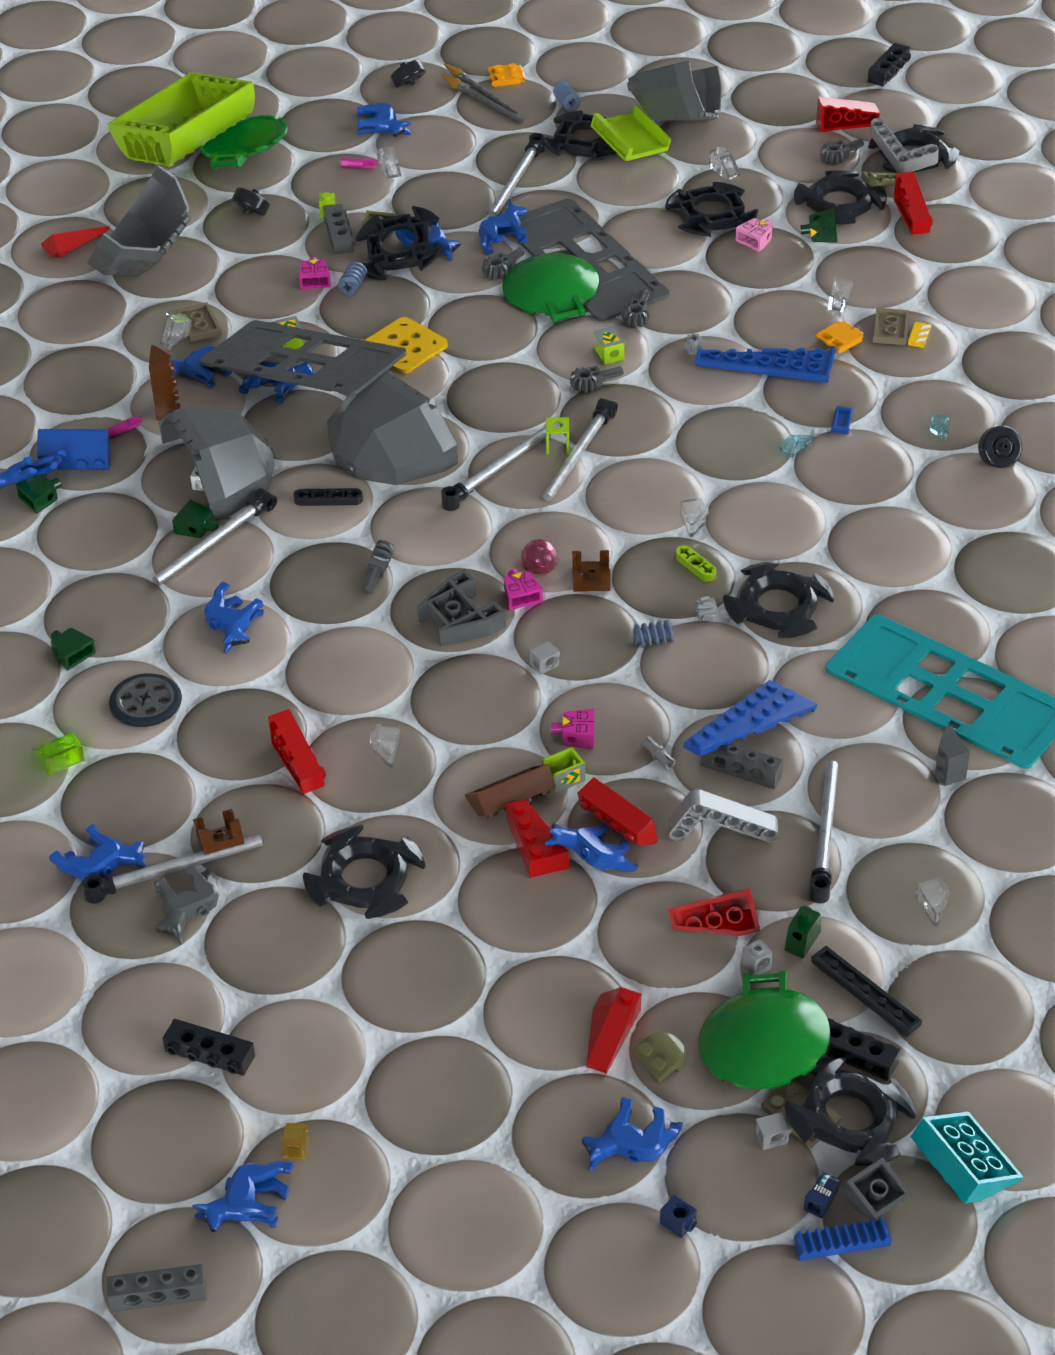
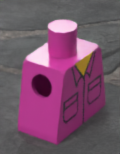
(314, 274)
(521, 589)
(576, 728)

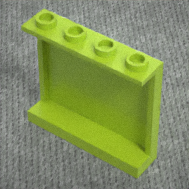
(631, 134)

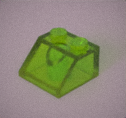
(60, 753)

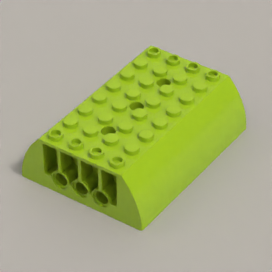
(182, 117)

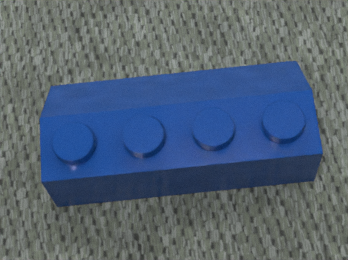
(83, 447)

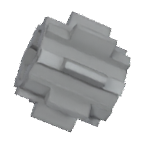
(693, 343)
(705, 607)

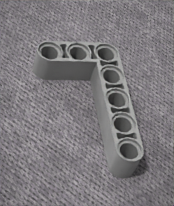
(899, 158)
(722, 812)

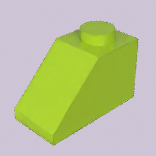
(324, 200)

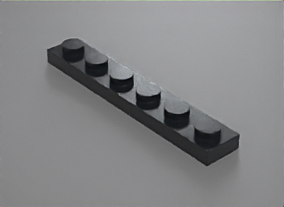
(866, 991)

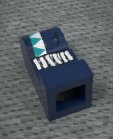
(822, 1194)

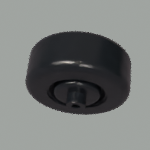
(408, 73)
(250, 201)
(1000, 446)

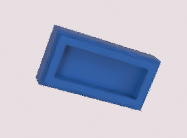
(842, 420)

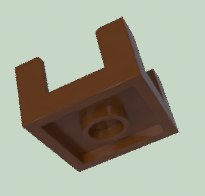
(591, 574)
(219, 838)

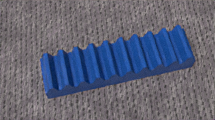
(842, 1239)

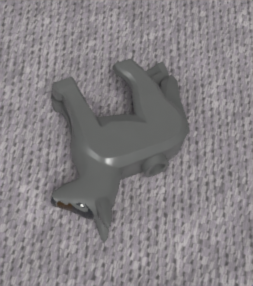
(189, 903)

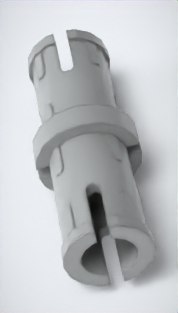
(658, 752)

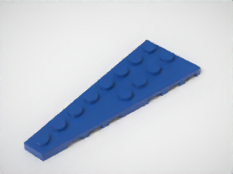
(773, 362)
(753, 714)

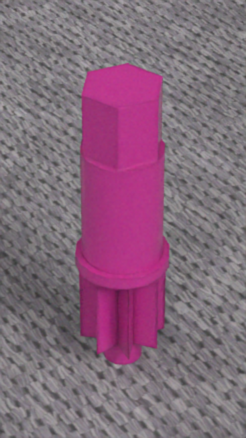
(358, 163)
(124, 426)

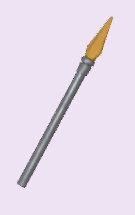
(458, 73)
(457, 84)

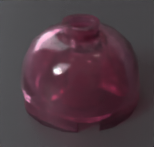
(539, 556)

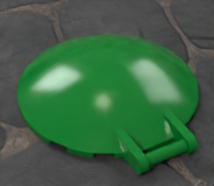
(244, 141)
(551, 285)
(764, 1035)

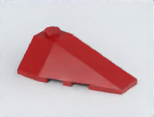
(66, 242)
(724, 914)
(610, 1025)

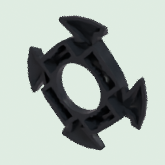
(572, 121)
(922, 136)
(845, 182)
(699, 222)
(417, 254)
(765, 578)
(346, 848)
(879, 1097)

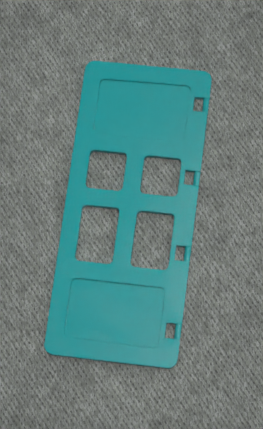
(888, 653)

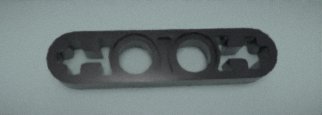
(349, 496)

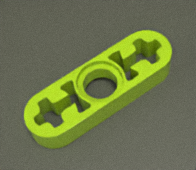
(704, 571)

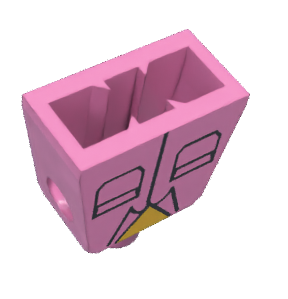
(754, 233)

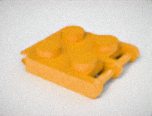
(506, 75)
(840, 336)

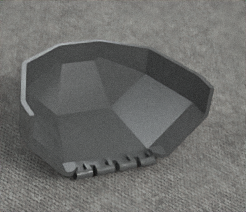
(678, 92)
(145, 230)
(390, 434)
(228, 455)

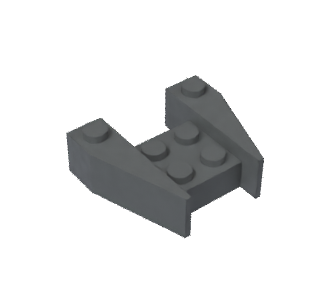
(457, 614)

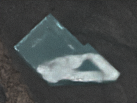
(940, 425)
(795, 443)

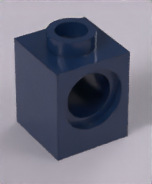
(678, 1208)

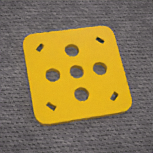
(428, 343)

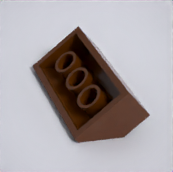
(163, 382)
(519, 786)

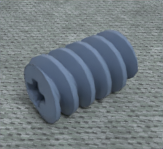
(566, 95)
(352, 278)
(652, 632)

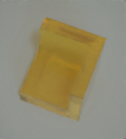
(296, 1141)

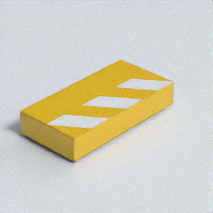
(919, 334)

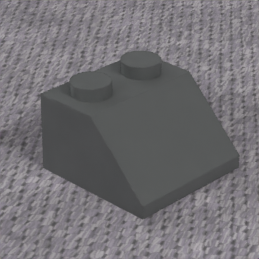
(951, 758)
(875, 1190)

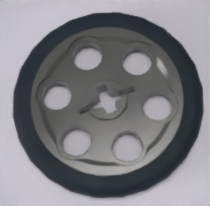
(139, 718)

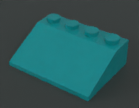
(965, 1156)

